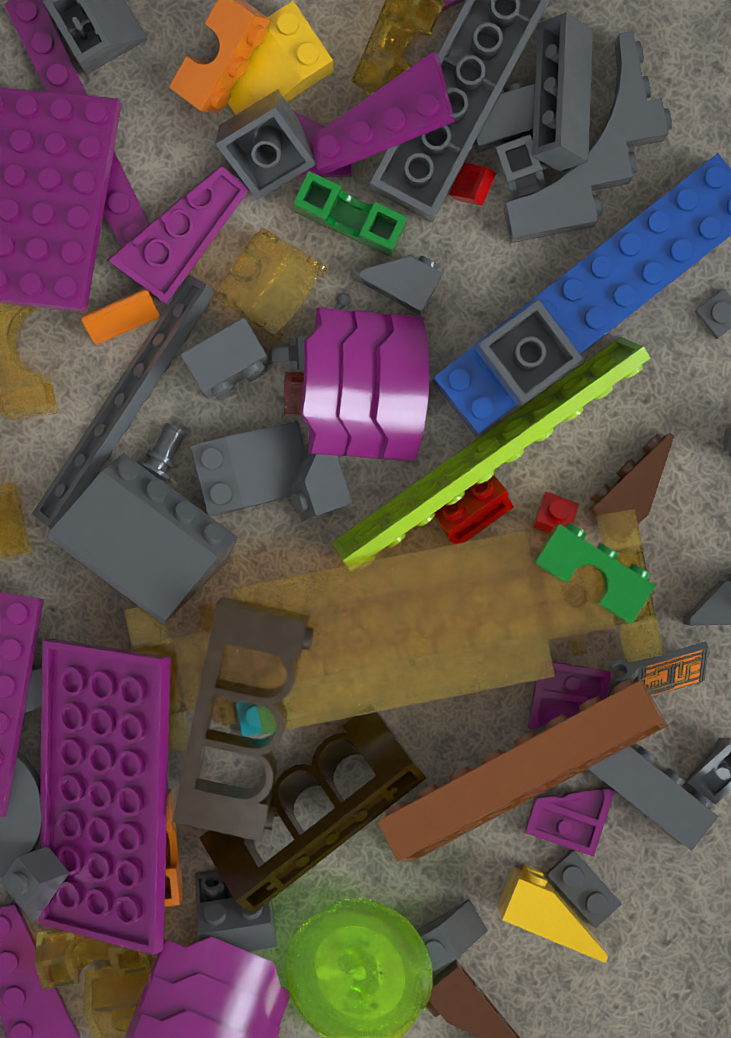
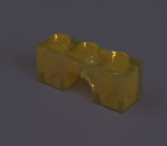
(393, 30)
(64, 954)

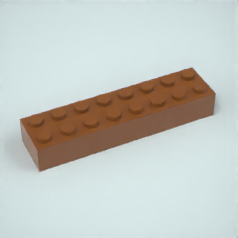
(522, 772)

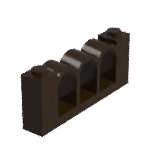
(396, 773)
(224, 806)

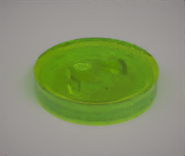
(358, 971)

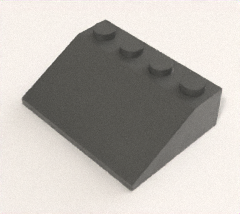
(143, 538)

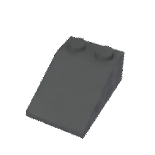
(248, 467)

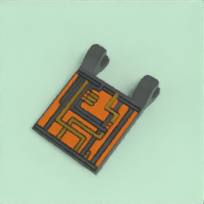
(666, 671)

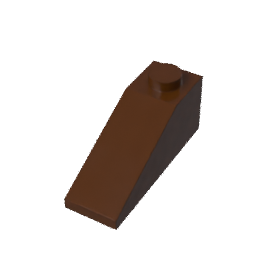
(465, 1004)

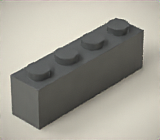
(562, 92)
(658, 794)

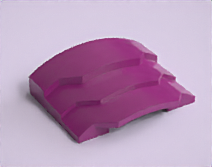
(365, 384)
(209, 993)

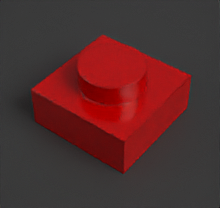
(472, 184)
(555, 511)

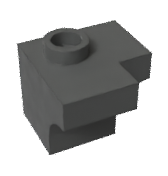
(521, 168)

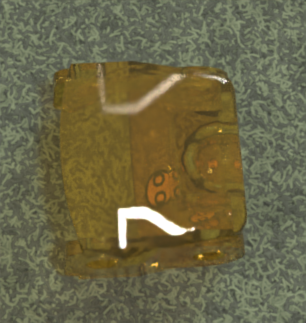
(269, 282)

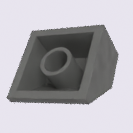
(265, 144)

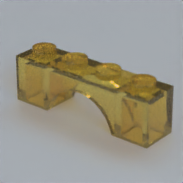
(22, 391)

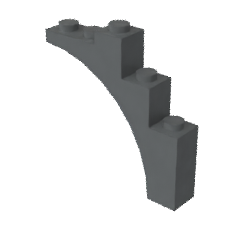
(631, 123)

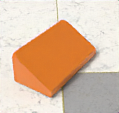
(120, 316)

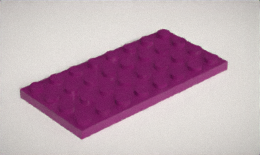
(106, 790)

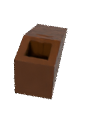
(636, 483)

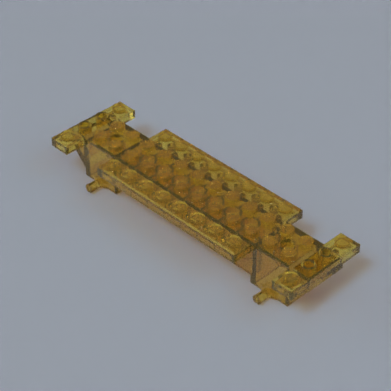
(408, 630)

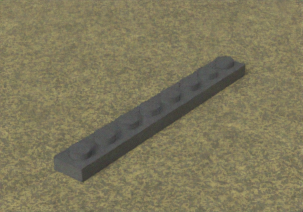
(125, 400)

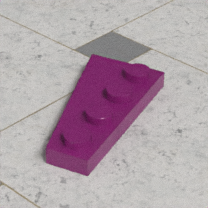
(392, 115)
(176, 240)
(24, 1005)

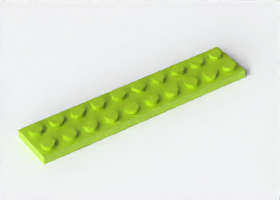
(498, 445)

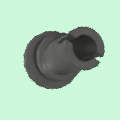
(163, 452)

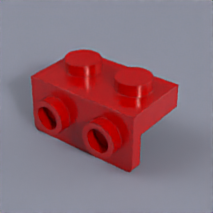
(474, 511)

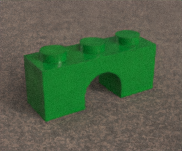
(333, 208)
(624, 587)

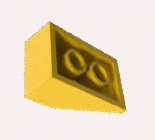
(286, 60)
(536, 907)

